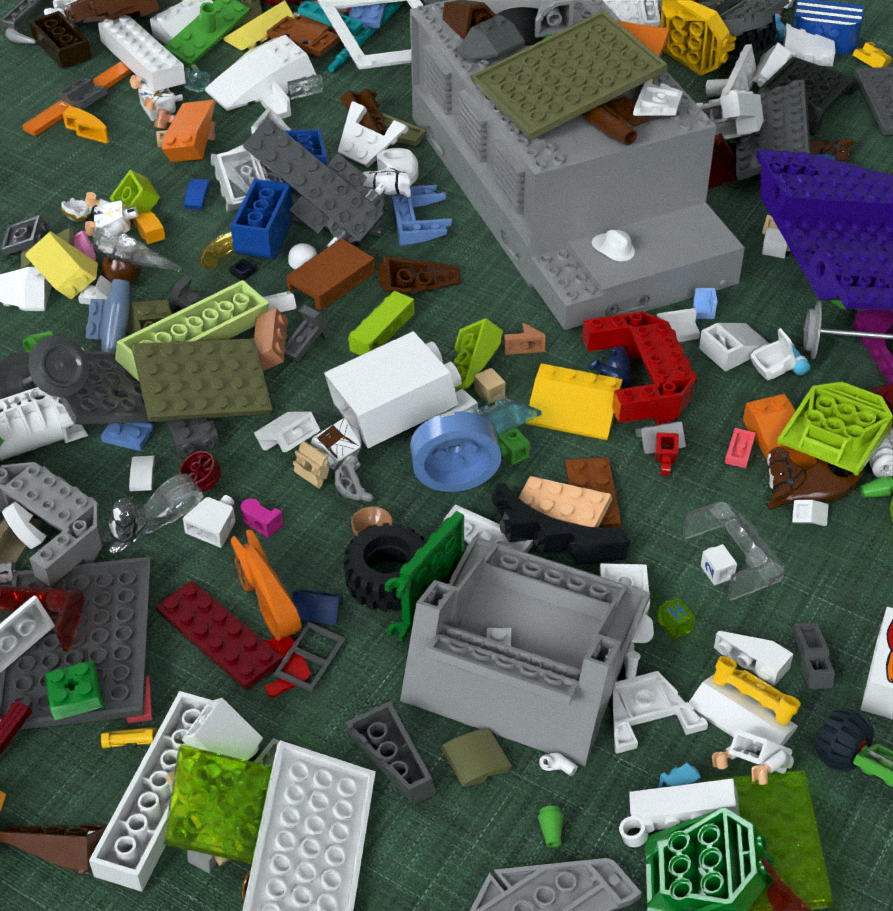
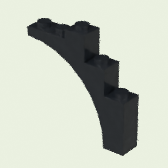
(553, 535)

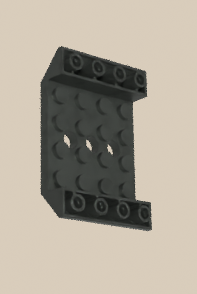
(822, 86)

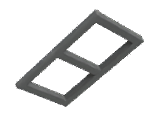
(325, 663)

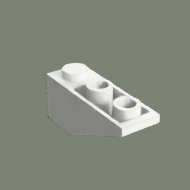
(757, 655)

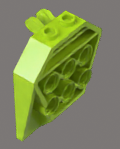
(839, 425)

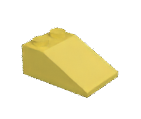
(62, 265)

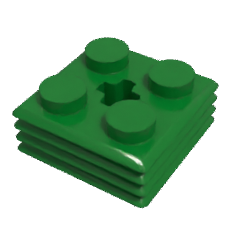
(73, 690)

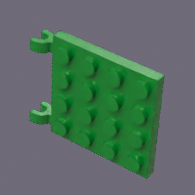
(431, 562)

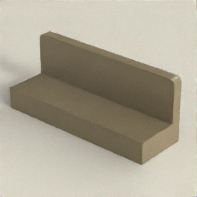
(10, 545)

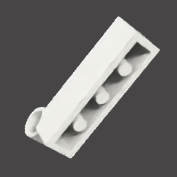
(675, 805)

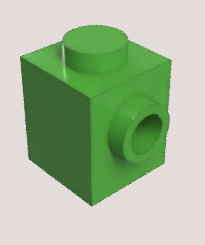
(514, 446)

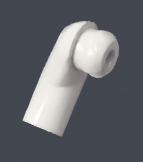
(557, 761)

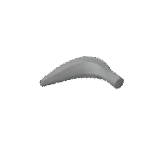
(14, 36)

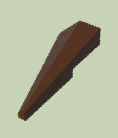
(373, 118)

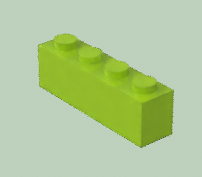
(381, 323)

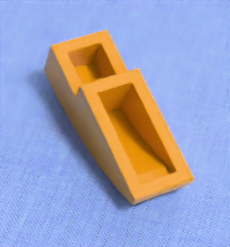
(85, 124)
(149, 227)

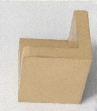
(489, 386)

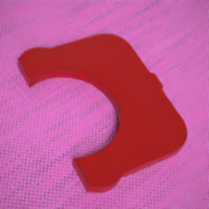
(295, 667)

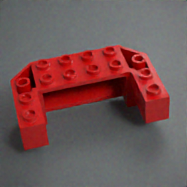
(663, 357)

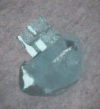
(197, 80)

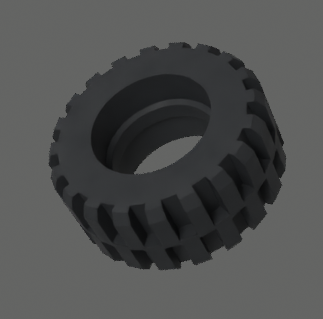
(758, 38)
(370, 548)

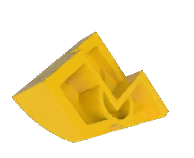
(873, 56)

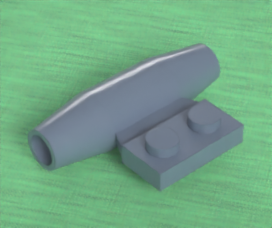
(110, 317)

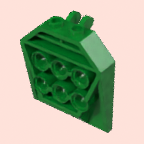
(702, 856)

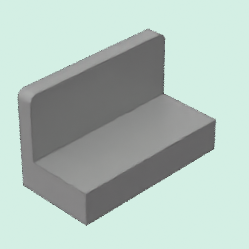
(649, 433)

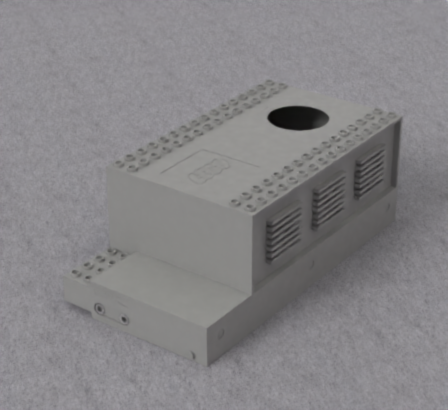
(575, 182)

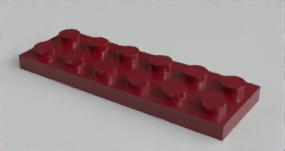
(219, 635)

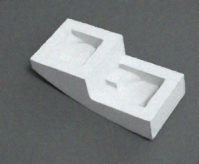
(142, 473)
(18, 520)

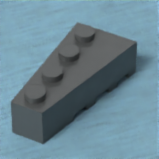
(389, 747)

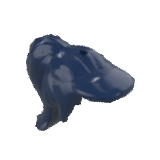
(617, 366)

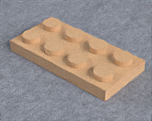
(566, 501)

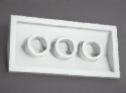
(735, 711)

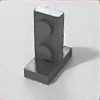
(182, 295)
(306, 334)

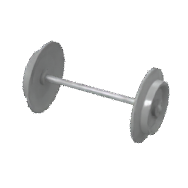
(813, 329)

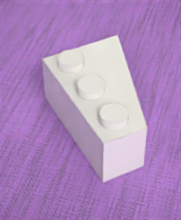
(808, 46)

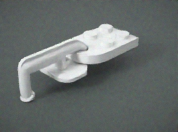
(634, 576)

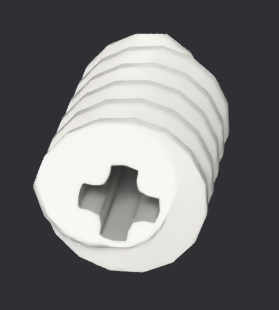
(882, 460)

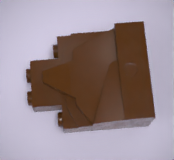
(107, 9)

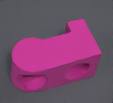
(260, 518)

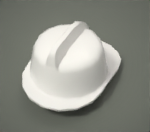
(615, 245)

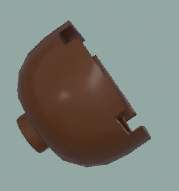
(120, 270)

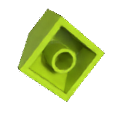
(136, 191)

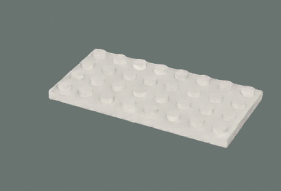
(310, 833)

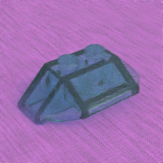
(508, 414)

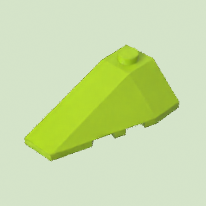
(474, 349)

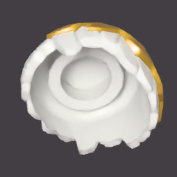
(76, 210)

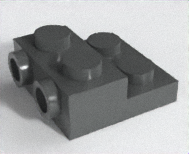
(24, 235)
(193, 435)

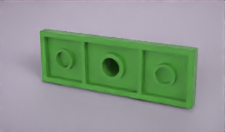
(206, 30)

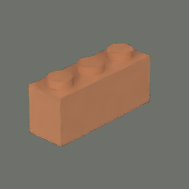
(271, 338)

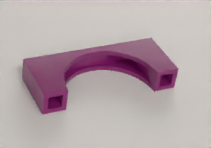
(877, 322)

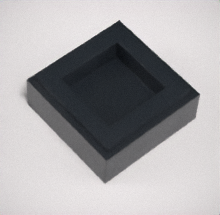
(242, 269)

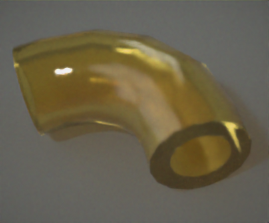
(216, 250)

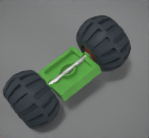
(846, 744)

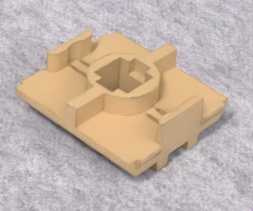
(311, 464)

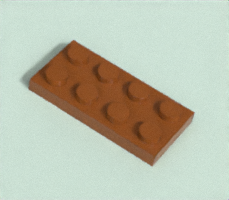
(597, 476)

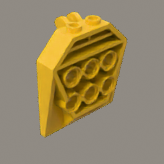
(696, 35)

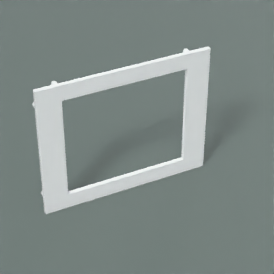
(361, 60)

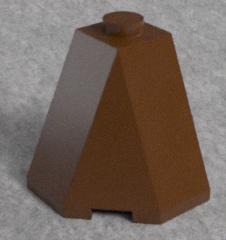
(464, 14)

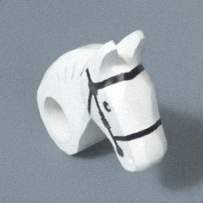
(395, 170)

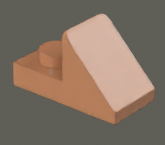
(526, 342)

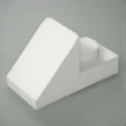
(99, 291)

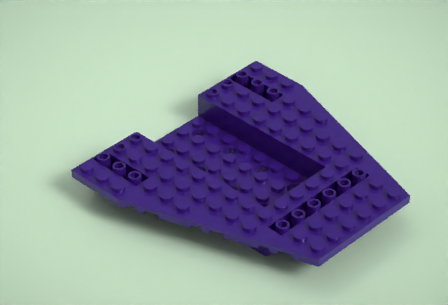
(834, 224)

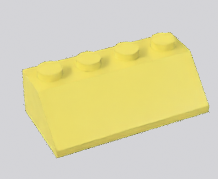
(257, 28)

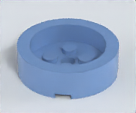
(459, 466)

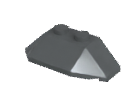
(491, 39)

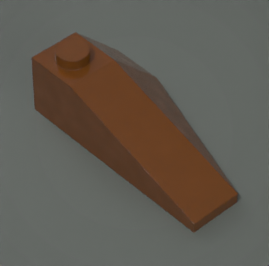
(415, 276)
(57, 845)

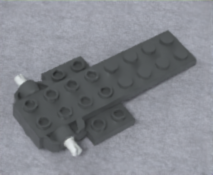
(329, 194)

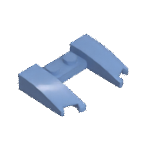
(408, 229)

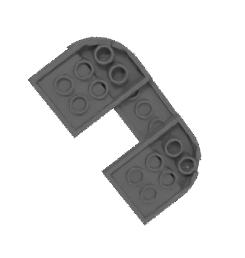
(748, 14)

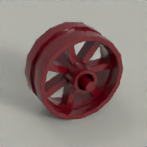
(202, 474)

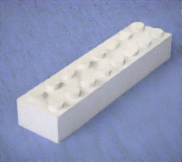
(141, 53)
(137, 828)

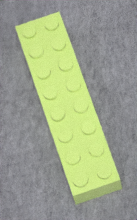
(212, 318)

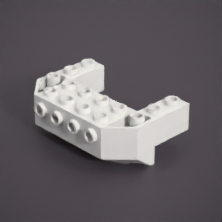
(735, 114)

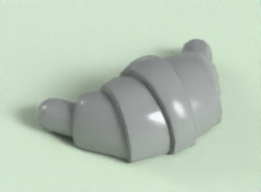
(348, 482)

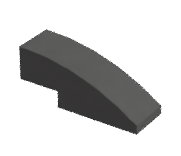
(814, 656)

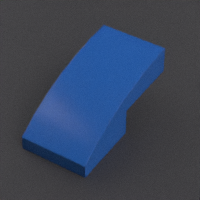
(196, 193)

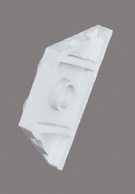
(657, 100)

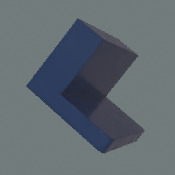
(317, 606)

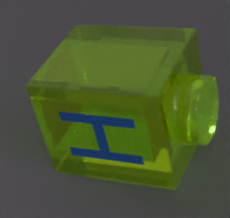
(676, 618)

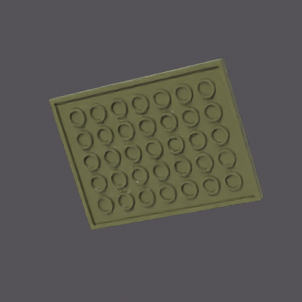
(568, 74)

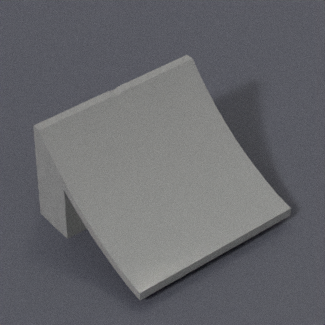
(562, 654)

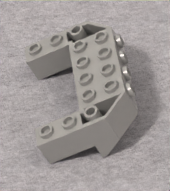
(61, 508)

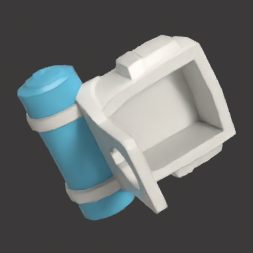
(778, 358)

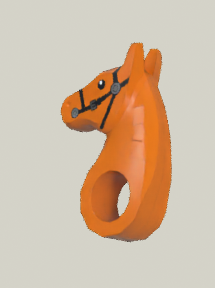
(272, 597)

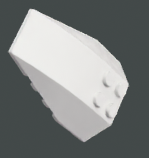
(254, 72)

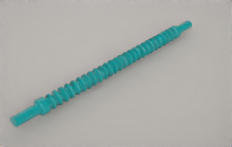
(363, 36)

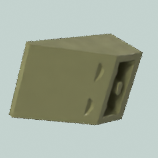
(147, 313)

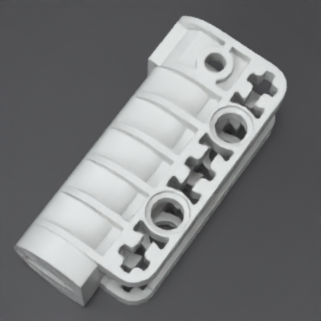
(34, 423)

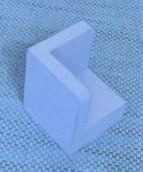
(705, 303)

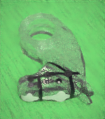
(166, 505)

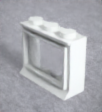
(236, 173)

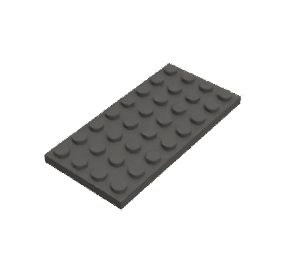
(783, 128)

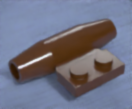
(616, 120)

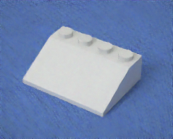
(175, 19)

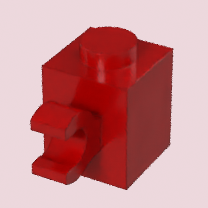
(666, 450)

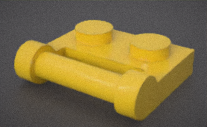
(124, 737)

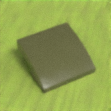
(476, 757)

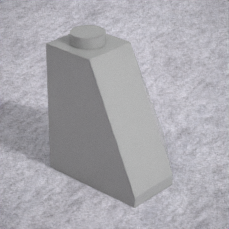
(553, 17)

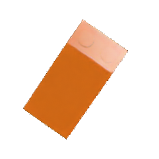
(189, 131)
(768, 420)

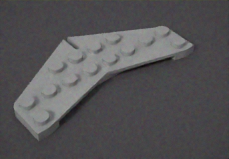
(558, 887)

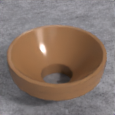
(368, 517)

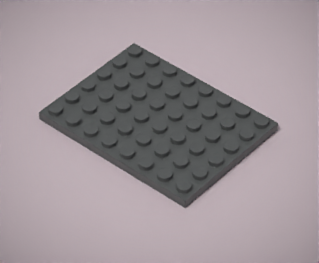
(109, 632)

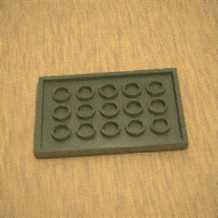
(201, 379)

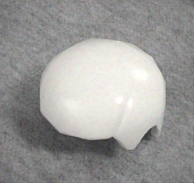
(300, 254)

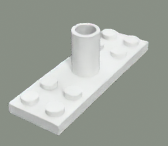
(740, 77)

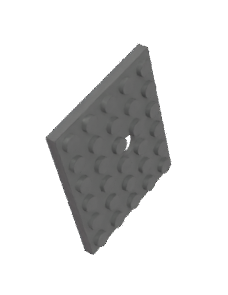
(95, 400)

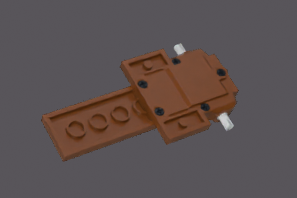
(306, 33)

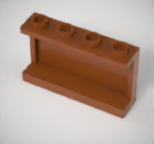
(332, 273)

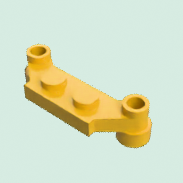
(748, 684)

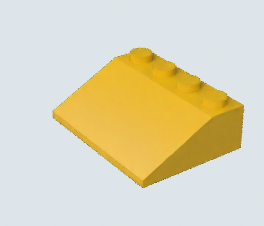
(574, 401)

